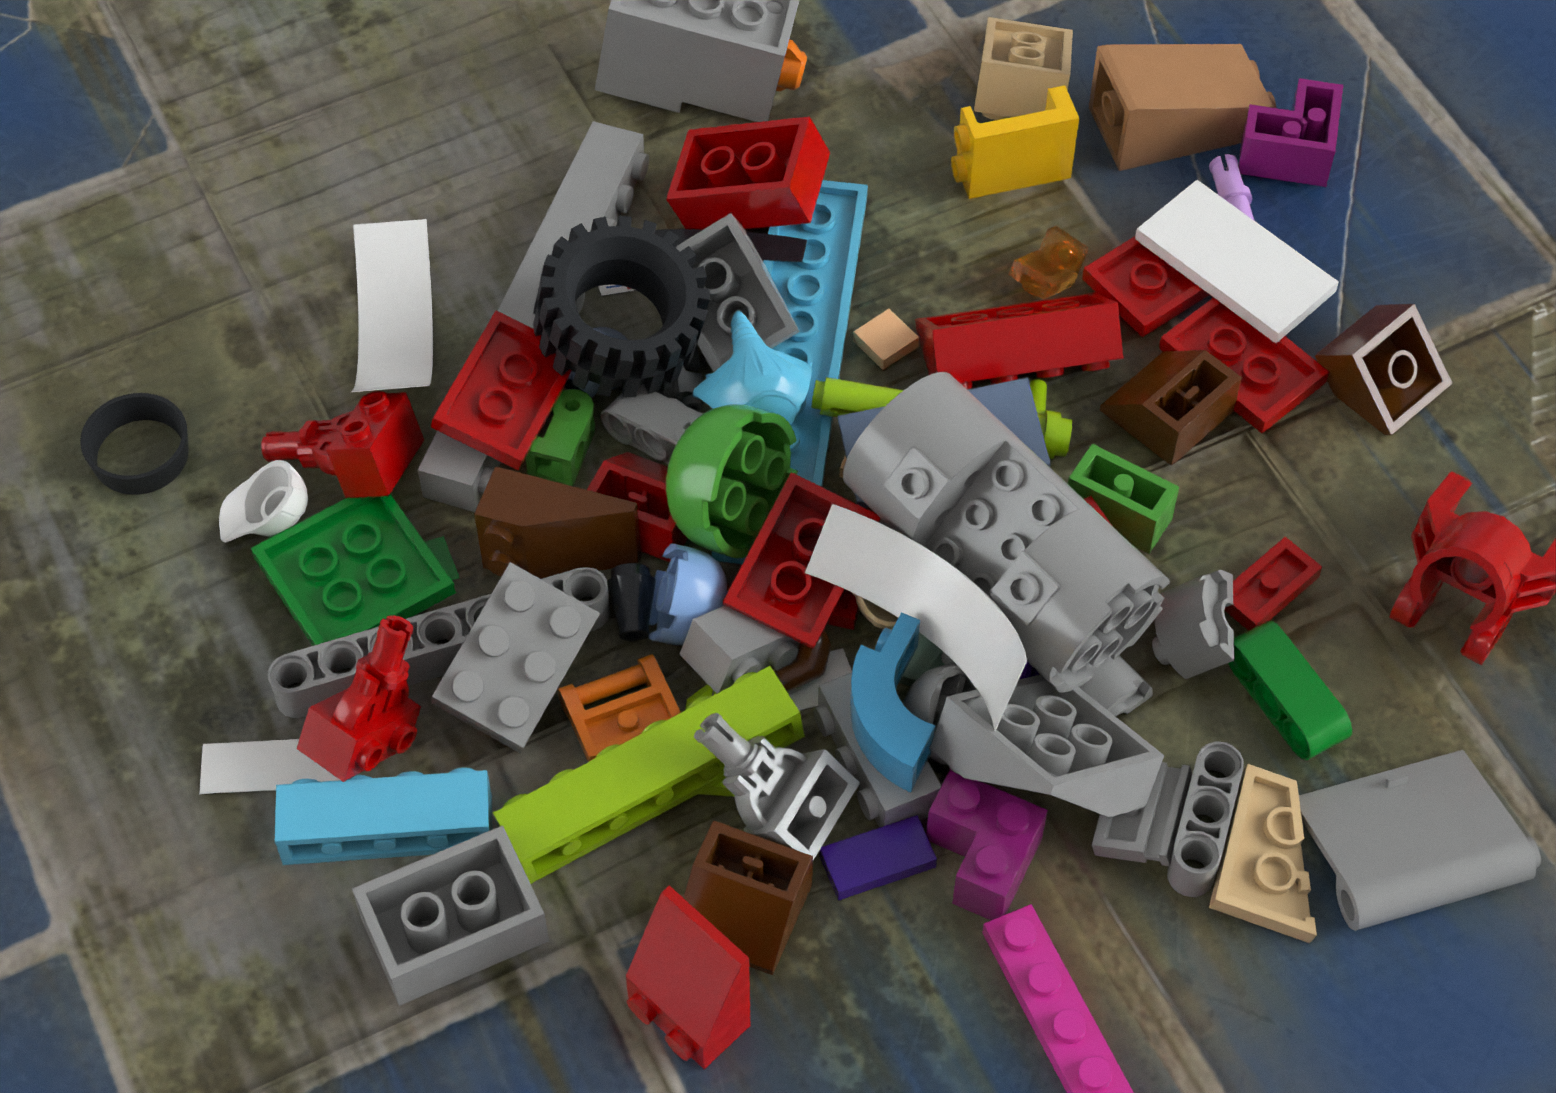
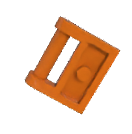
(623, 717)

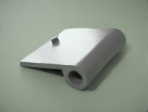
(1416, 839)

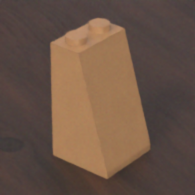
(1172, 99)

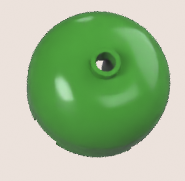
(728, 476)

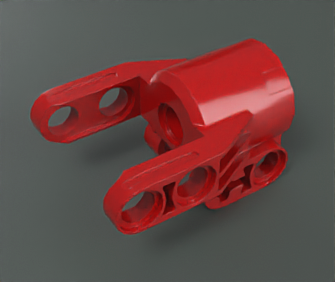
(1478, 556)

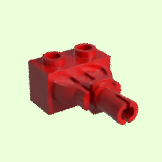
(361, 448)
(371, 716)

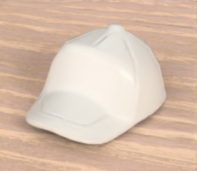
(264, 503)

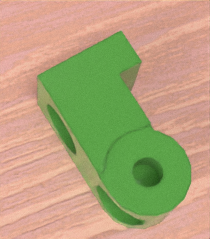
(566, 439)

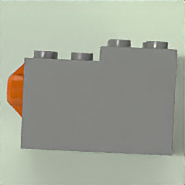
(701, 54)

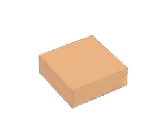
(885, 339)

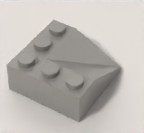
(1050, 747)

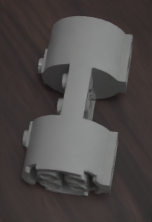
(1003, 518)

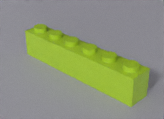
(642, 776)

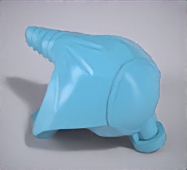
(756, 375)

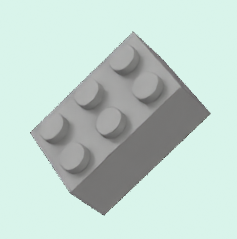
(514, 657)
(451, 915)

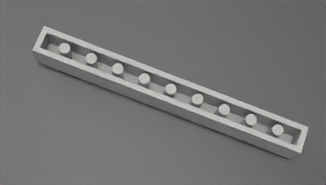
(594, 187)

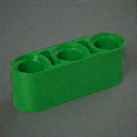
(1289, 691)

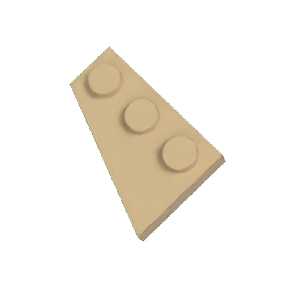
(1262, 858)

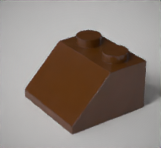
(1385, 366)

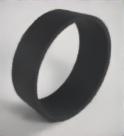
(126, 410)

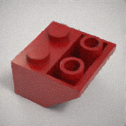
(645, 484)

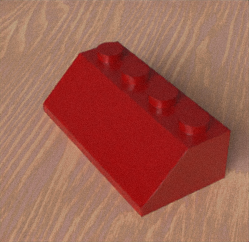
(1023, 339)

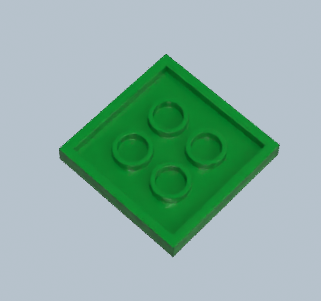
(352, 568)

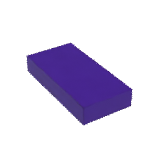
(877, 857)

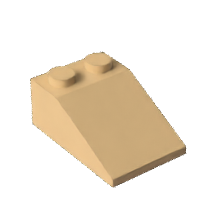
(1020, 67)

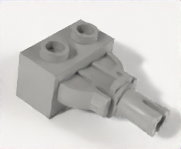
(779, 790)

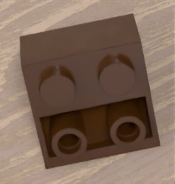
(1175, 401)
(750, 891)

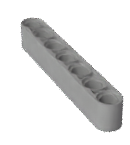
(318, 665)

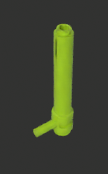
(844, 397)

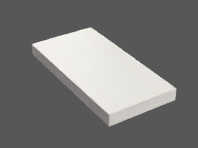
(1236, 261)

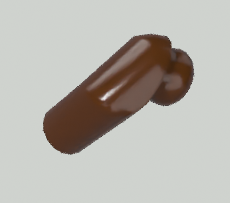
(808, 665)

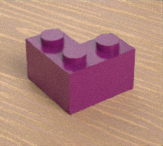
(1295, 142)
(993, 834)

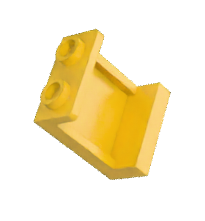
(1016, 149)

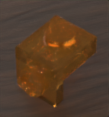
(1051, 266)

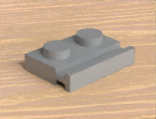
(1148, 830)

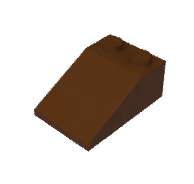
(553, 526)

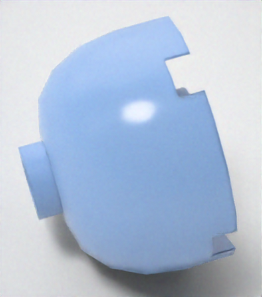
(684, 592)

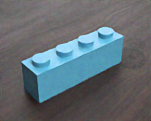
(380, 815)

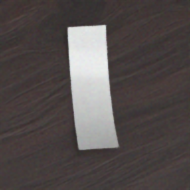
(393, 305)
(919, 583)

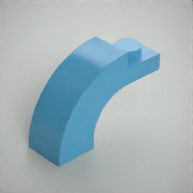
(883, 727)

